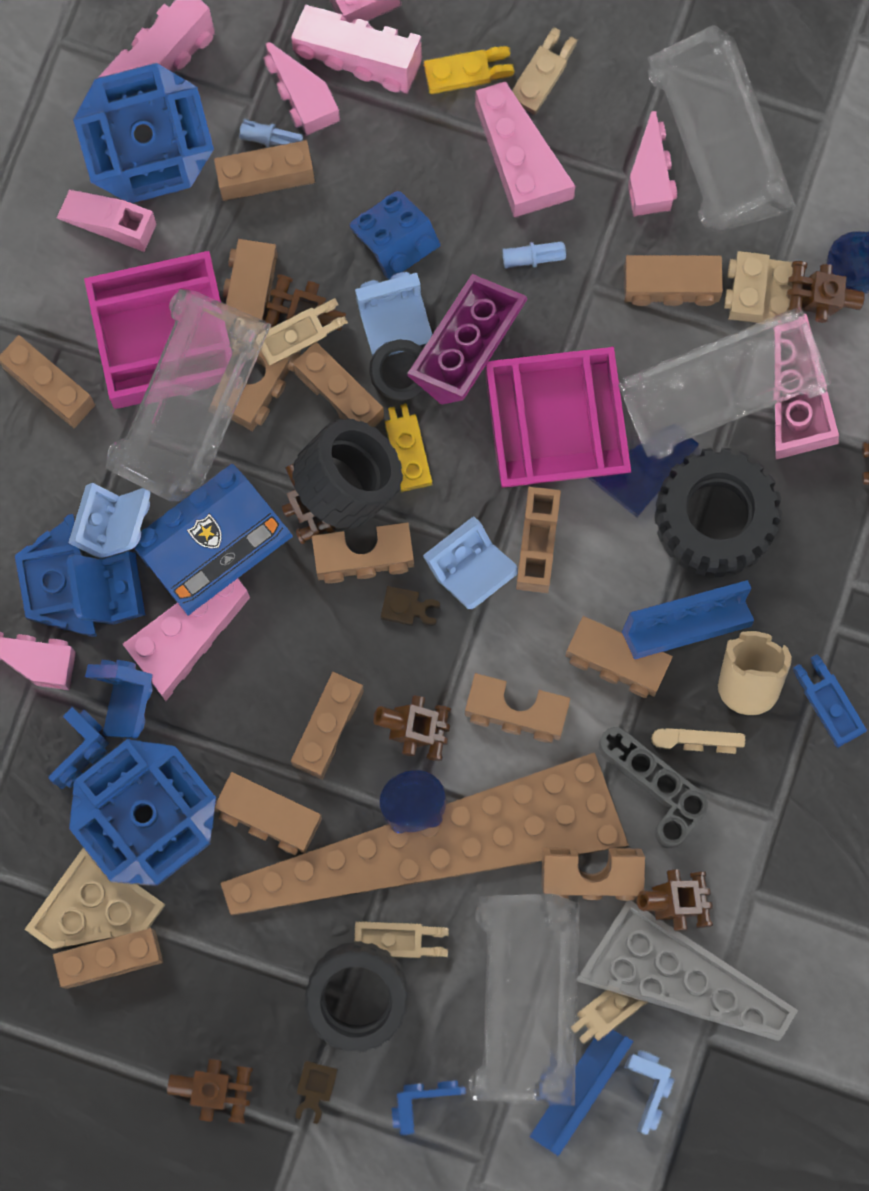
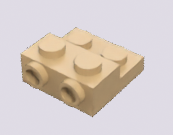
(757, 287)

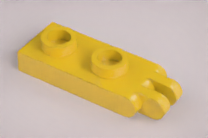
(407, 441)

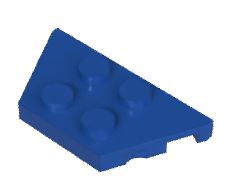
(45, 580)

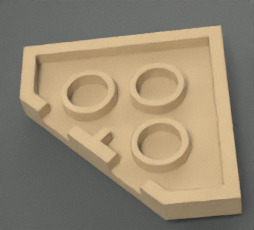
(91, 908)

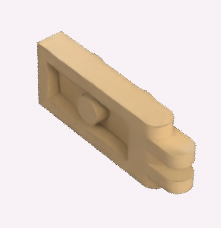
(605, 1014)

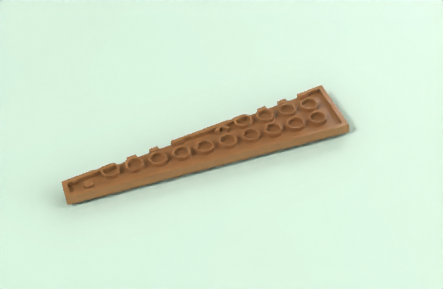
(478, 833)

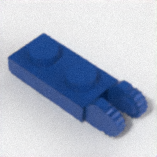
(830, 703)

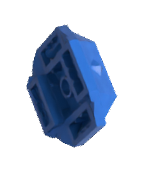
(177, 142)
(121, 784)

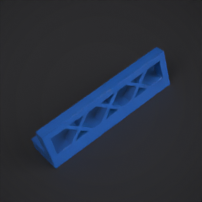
(688, 620)
(590, 1078)

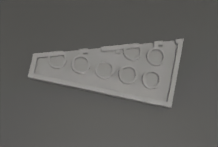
(668, 969)

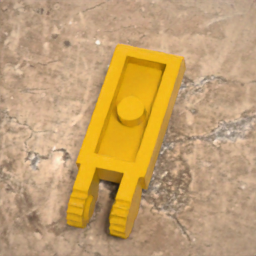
(466, 69)

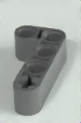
(648, 782)

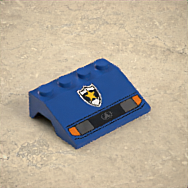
(211, 539)

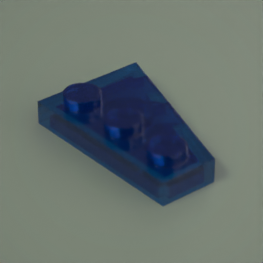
(647, 475)

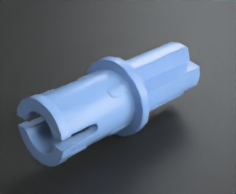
(267, 134)
(533, 254)

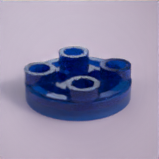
(851, 259)
(413, 801)

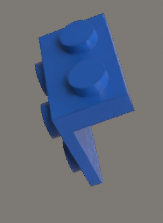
(396, 233)
(106, 588)
(128, 697)
(89, 751)
(403, 1114)

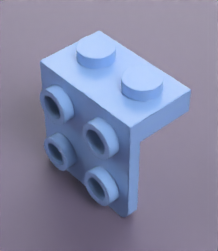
(393, 311)
(109, 522)
(470, 564)
(648, 1066)

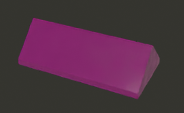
(466, 339)

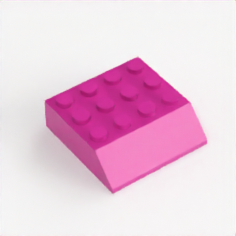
(136, 321)
(557, 417)

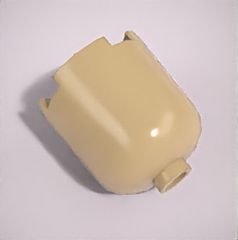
(753, 673)

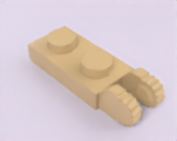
(542, 72)
(299, 332)
(695, 740)
(401, 938)

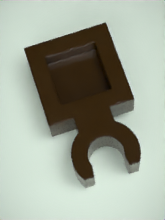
(403, 606)
(316, 1084)

